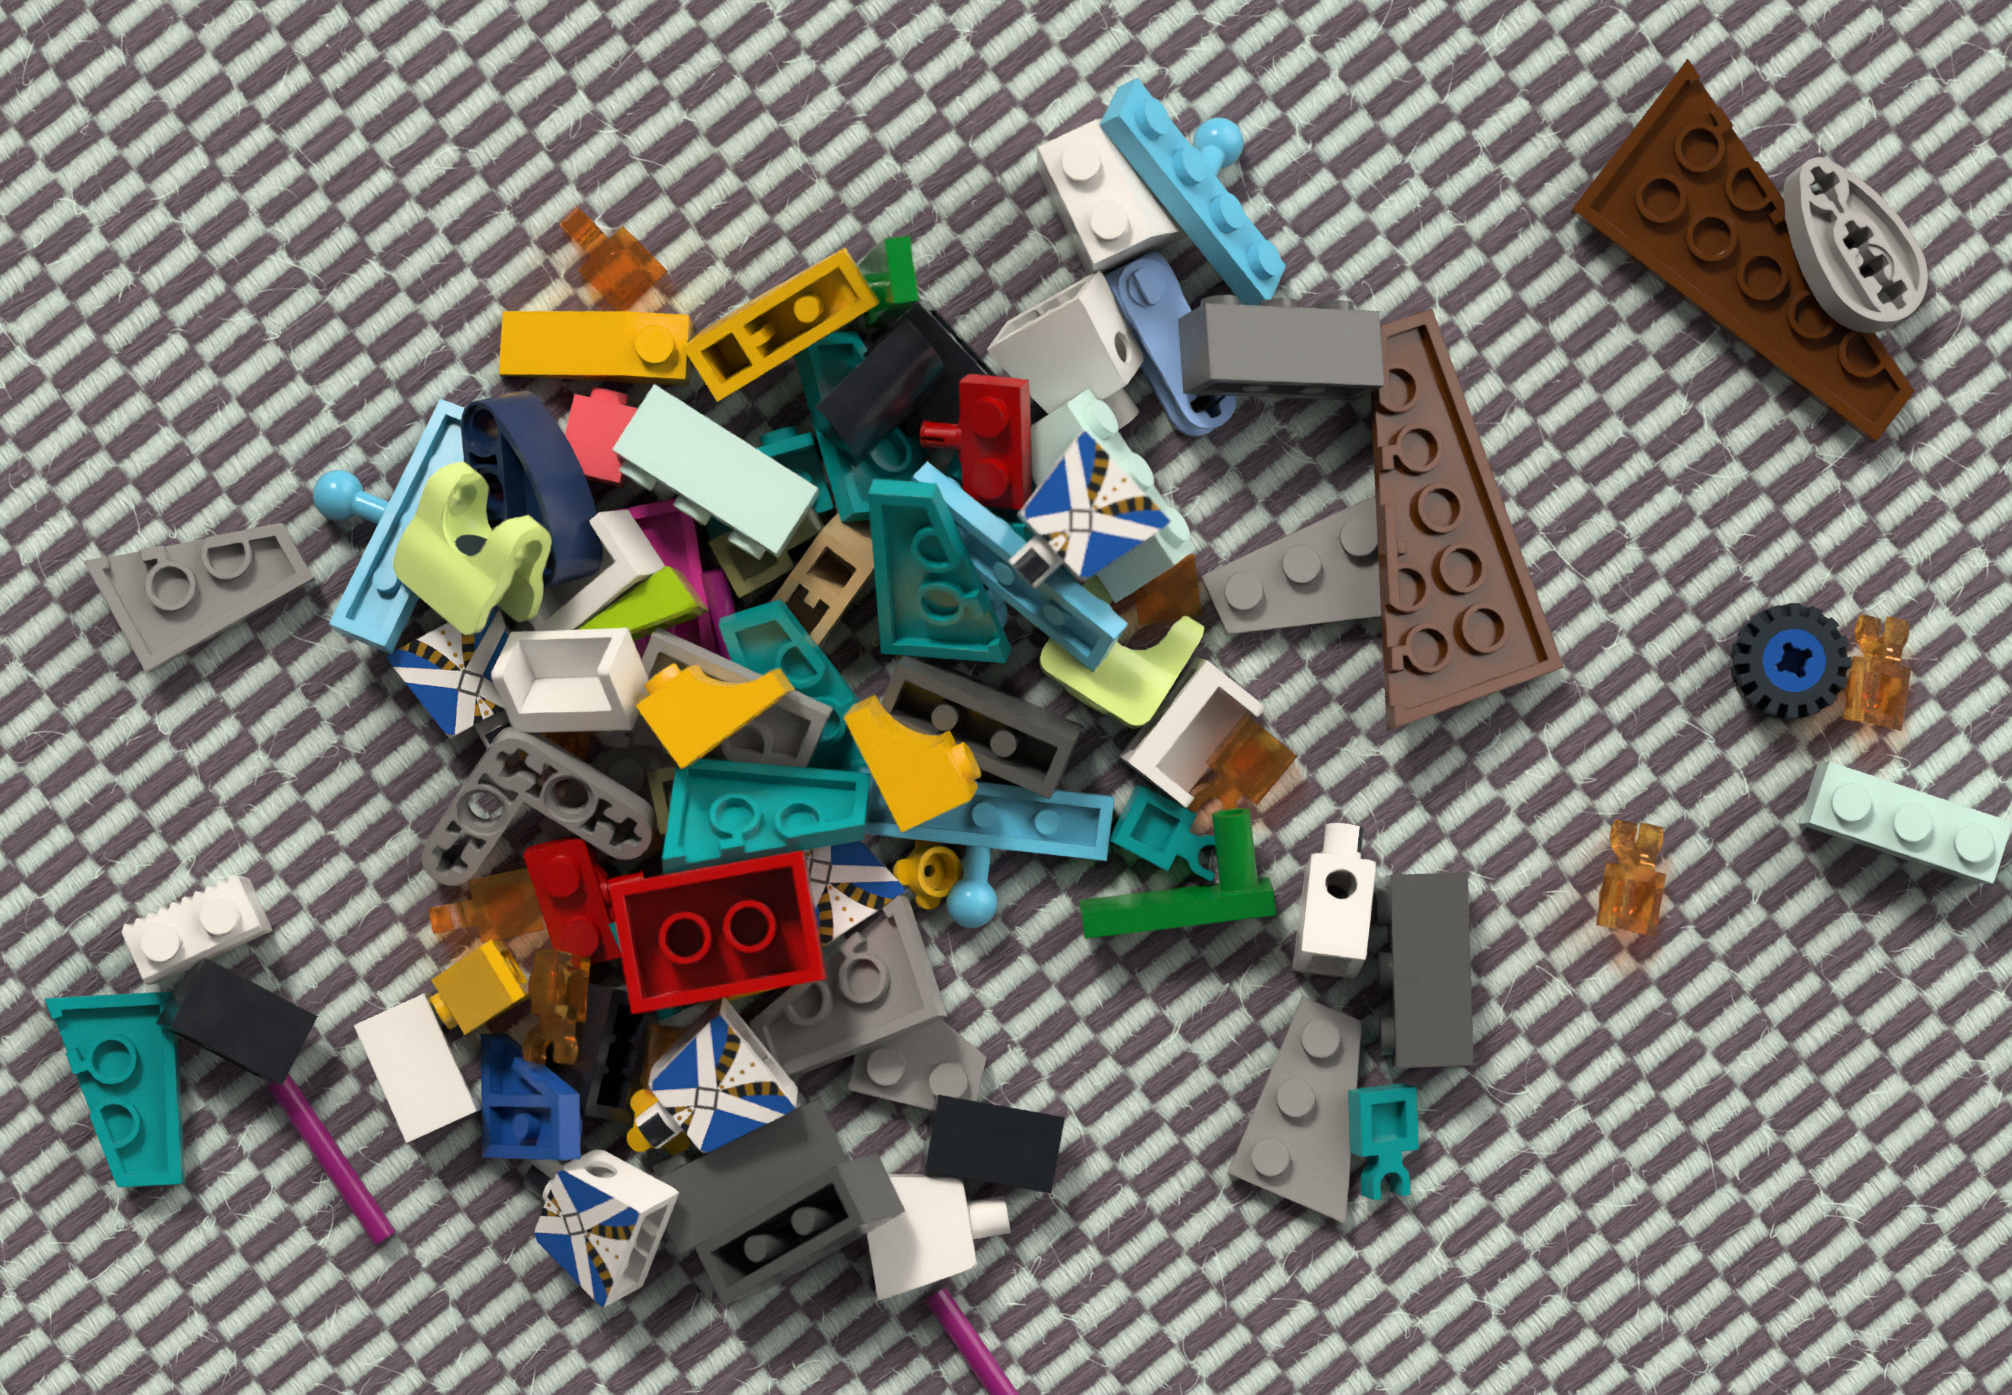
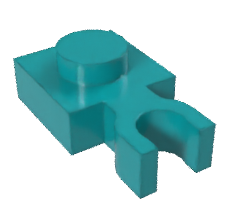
(1160, 831)
(1382, 1127)

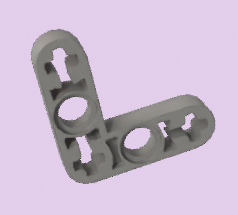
(517, 785)

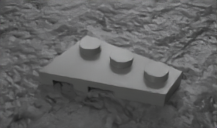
(197, 589)
(1301, 1120)

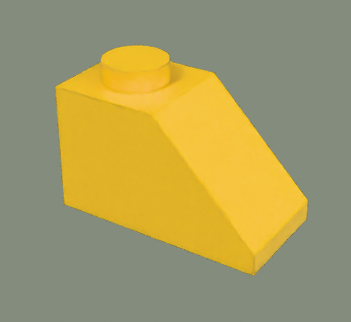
(479, 987)

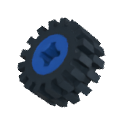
(1770, 672)

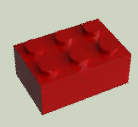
(718, 932)

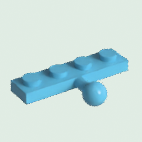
(1189, 187)
(375, 600)
(1057, 606)
(1003, 819)

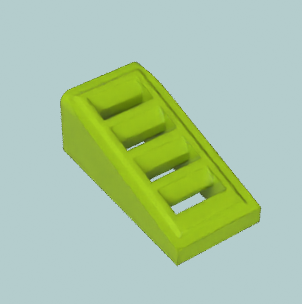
(656, 603)

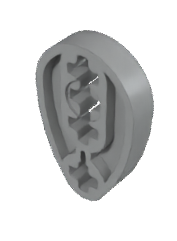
(1882, 242)

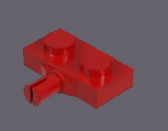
(990, 440)
(575, 896)

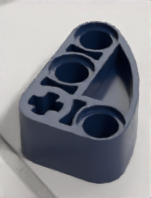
(533, 474)

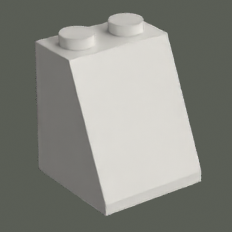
(1103, 200)

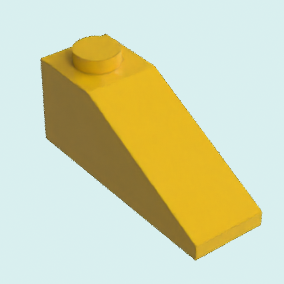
(780, 323)
(597, 346)

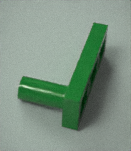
(892, 279)
(1234, 898)

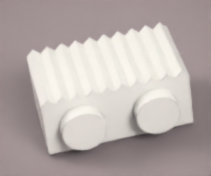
(196, 929)

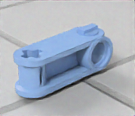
(1151, 306)

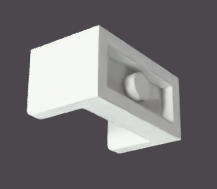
(625, 565)
(570, 680)
(1188, 729)
(416, 1068)

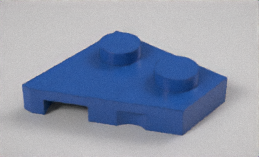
(525, 1106)

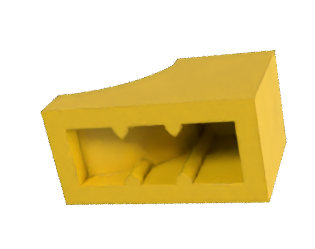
(700, 713)
(913, 770)

